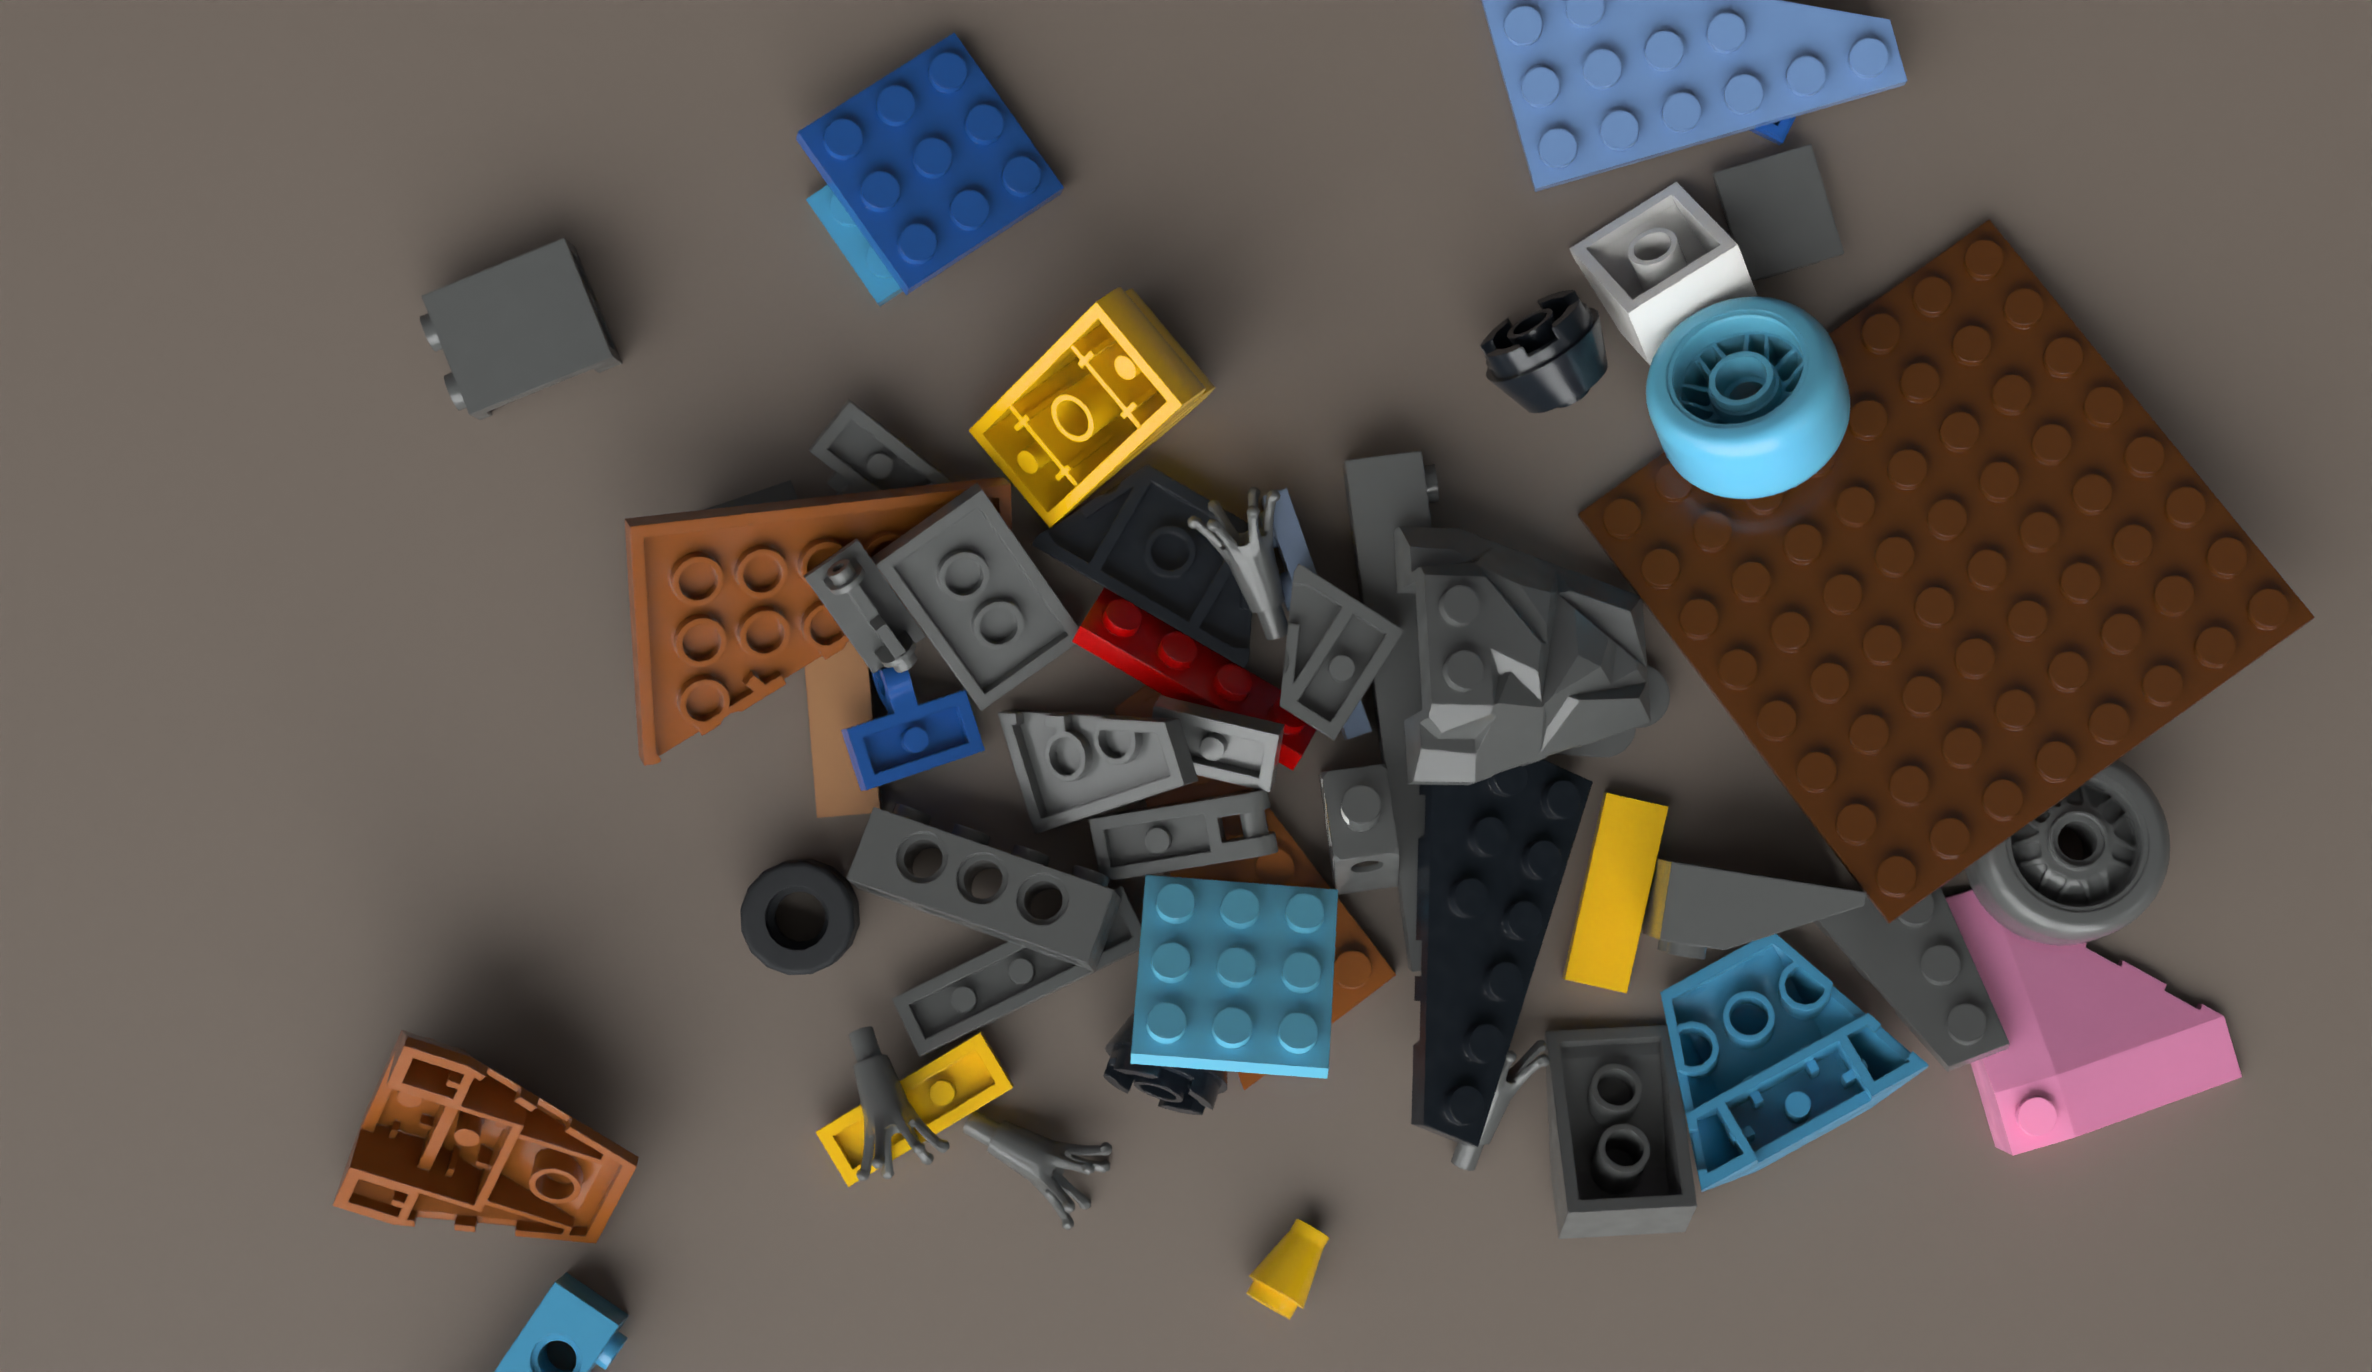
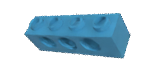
(570, 1315)

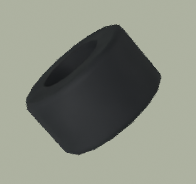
(764, 935)

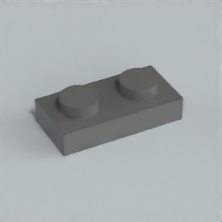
(1227, 743)

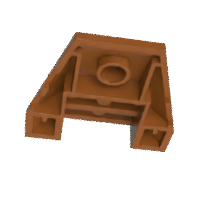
(477, 1149)

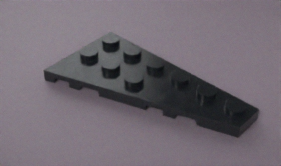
(1482, 911)

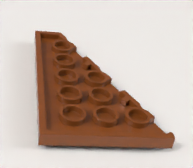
(727, 602)

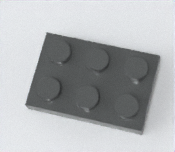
(977, 596)

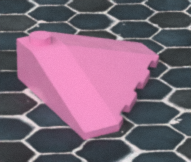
(2083, 1037)

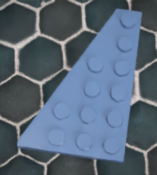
(1653, 77)

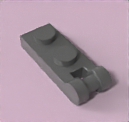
(1181, 835)

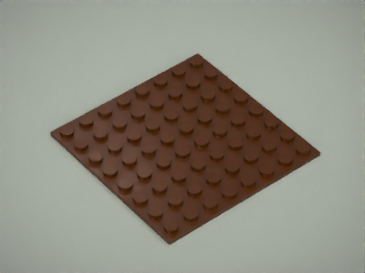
(1969, 591)

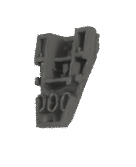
(1513, 657)

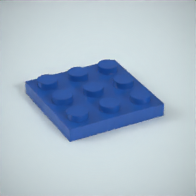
(929, 163)

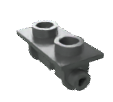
(866, 608)

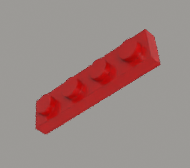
(1184, 668)

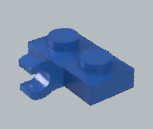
(912, 734)

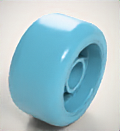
(1748, 397)

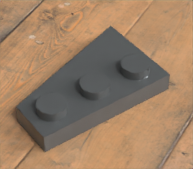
(1092, 762)
(1924, 976)

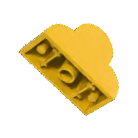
(1091, 405)

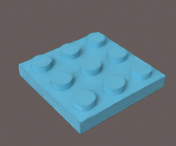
(1235, 977)

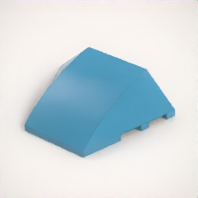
(1773, 1058)

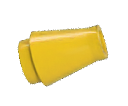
(1288, 1270)

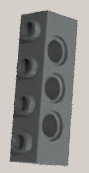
(886, 870)

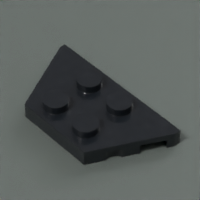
(1146, 553)

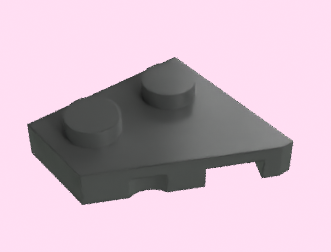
(1330, 652)

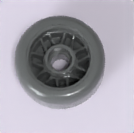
(2070, 901)

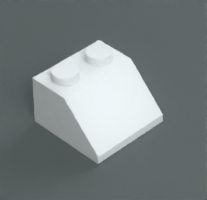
(1661, 267)

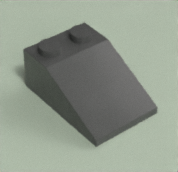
(1724, 908)
(1617, 1133)

